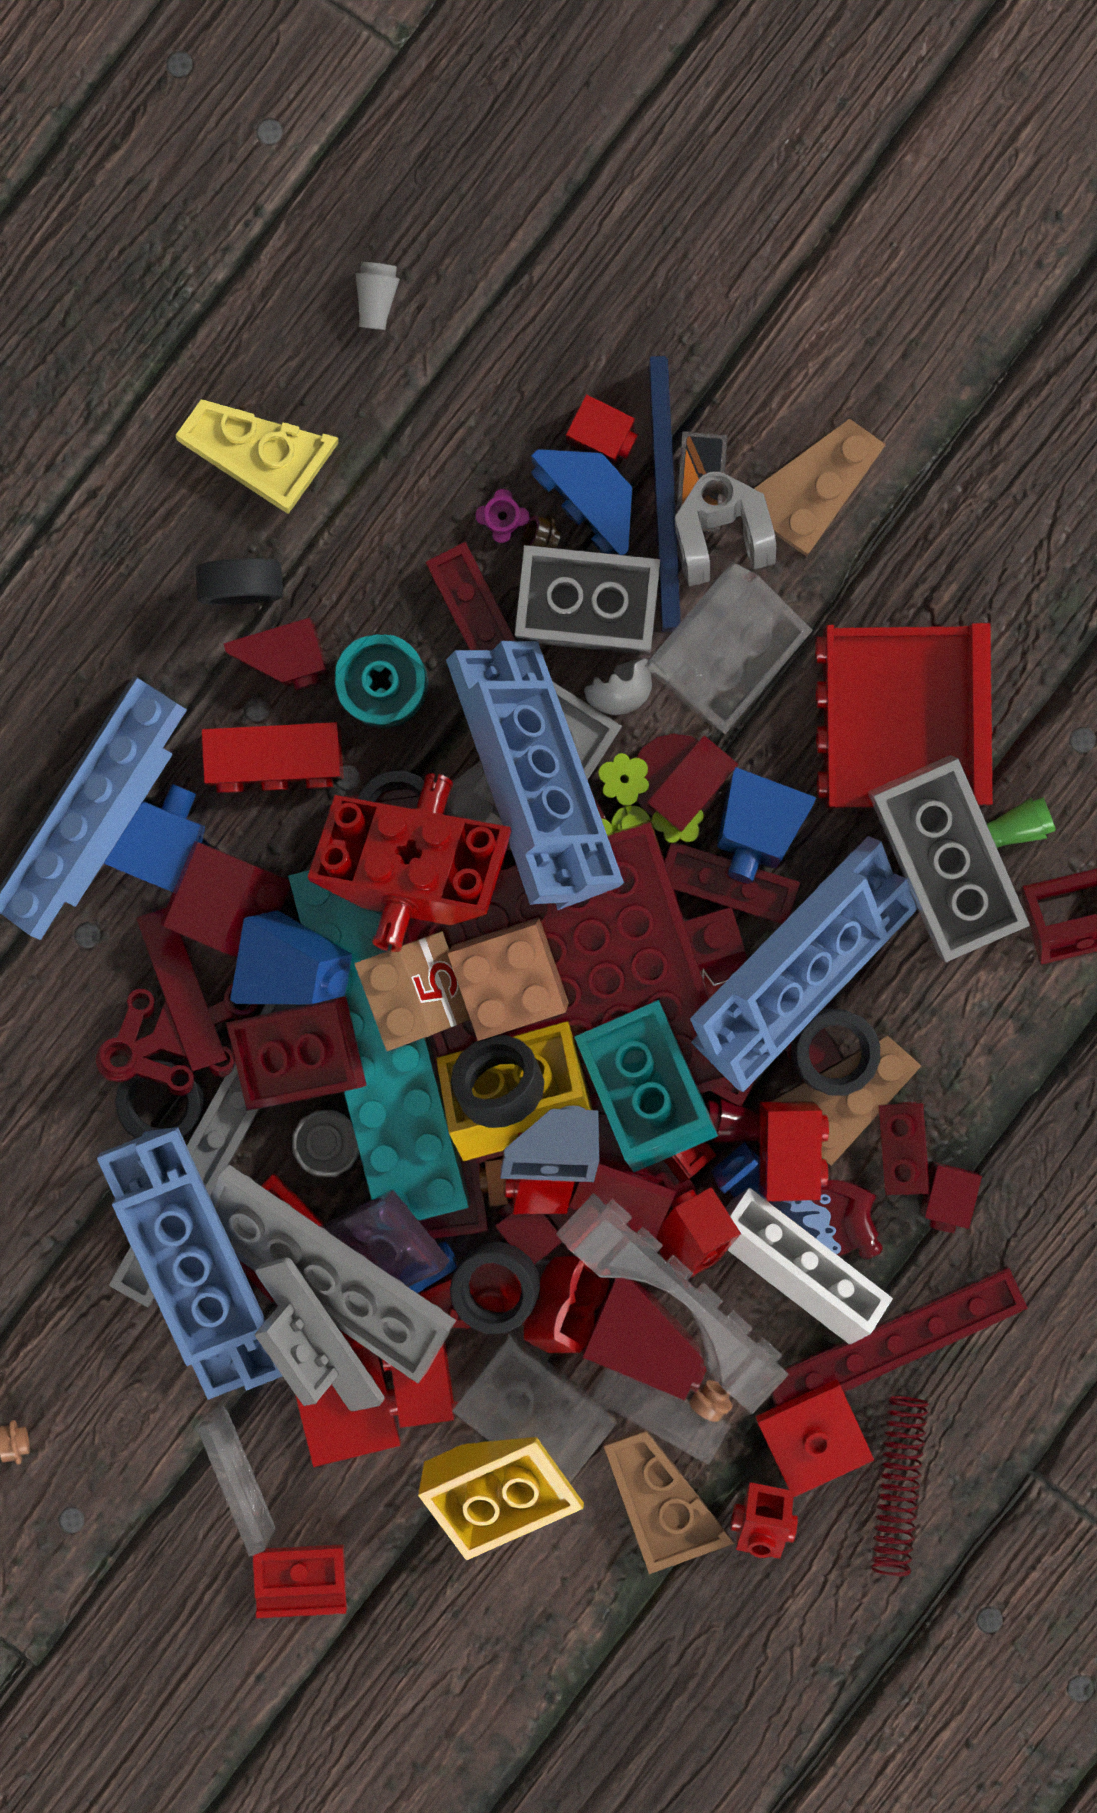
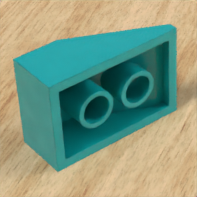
(645, 1086)

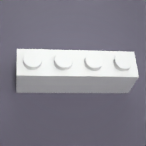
(805, 1269)

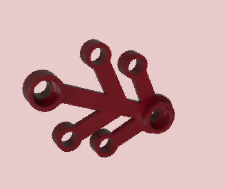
(164, 1039)

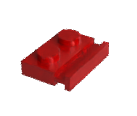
(300, 1581)

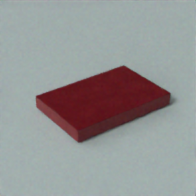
(296, 1053)

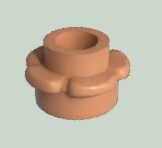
(711, 1401)
(13, 1442)

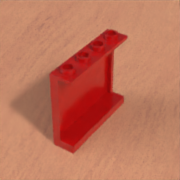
(900, 704)

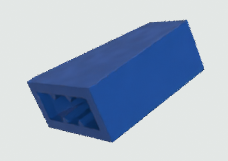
(287, 963)

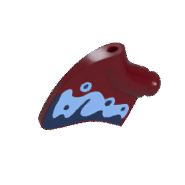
(838, 1219)

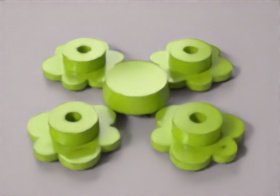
(627, 794)

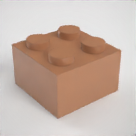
(508, 978)

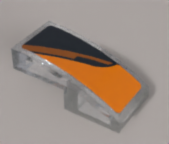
(699, 456)

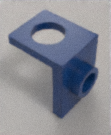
(738, 1171)

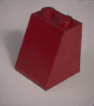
(644, 1341)

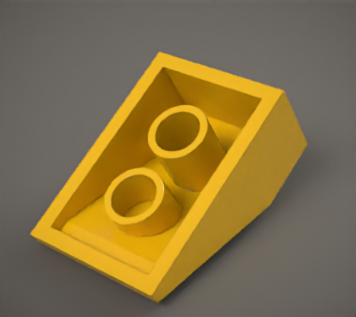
(495, 1492)

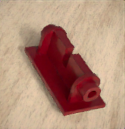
(904, 1148)

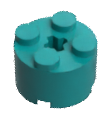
(355, 683)

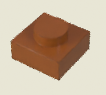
(492, 1183)

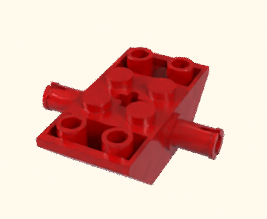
(409, 861)

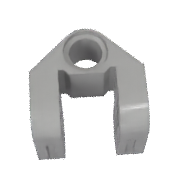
(739, 501)

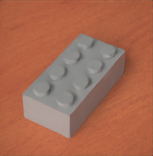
(948, 858)

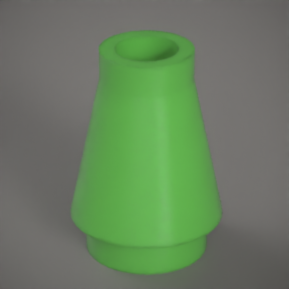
(1022, 824)

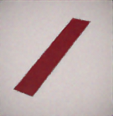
(181, 992)

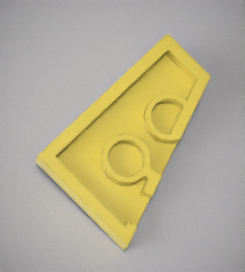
(258, 453)

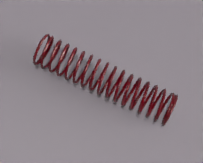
(888, 1562)

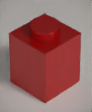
(602, 430)

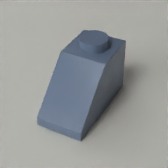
(556, 1148)

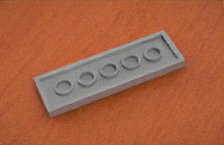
(355, 1292)

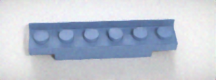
(534, 773)
(91, 809)
(803, 965)
(188, 1261)

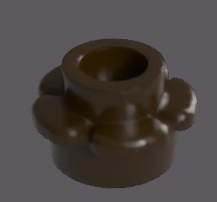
(541, 532)

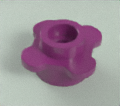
(502, 502)

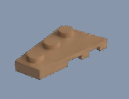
(818, 483)
(854, 1112)
(661, 1504)

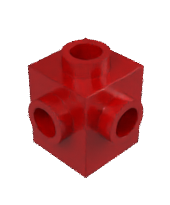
(764, 1521)

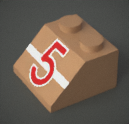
(413, 991)

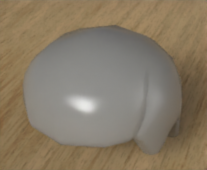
(624, 691)
(325, 1143)

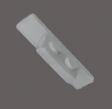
(309, 1344)

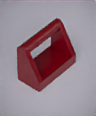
(1064, 938)

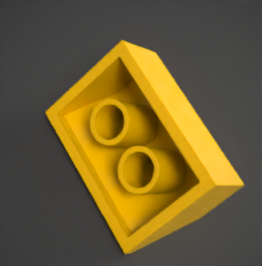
(563, 1087)

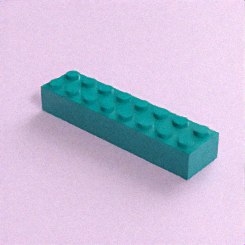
(401, 1109)

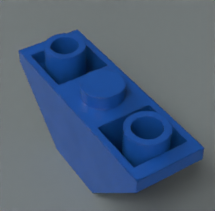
(591, 494)

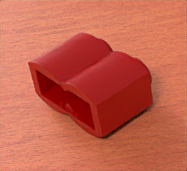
(565, 1307)

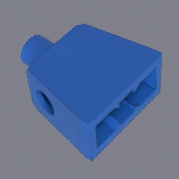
(759, 822)
(158, 840)

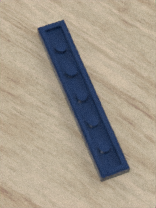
(664, 493)

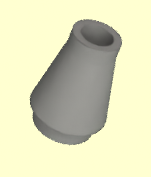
(375, 293)

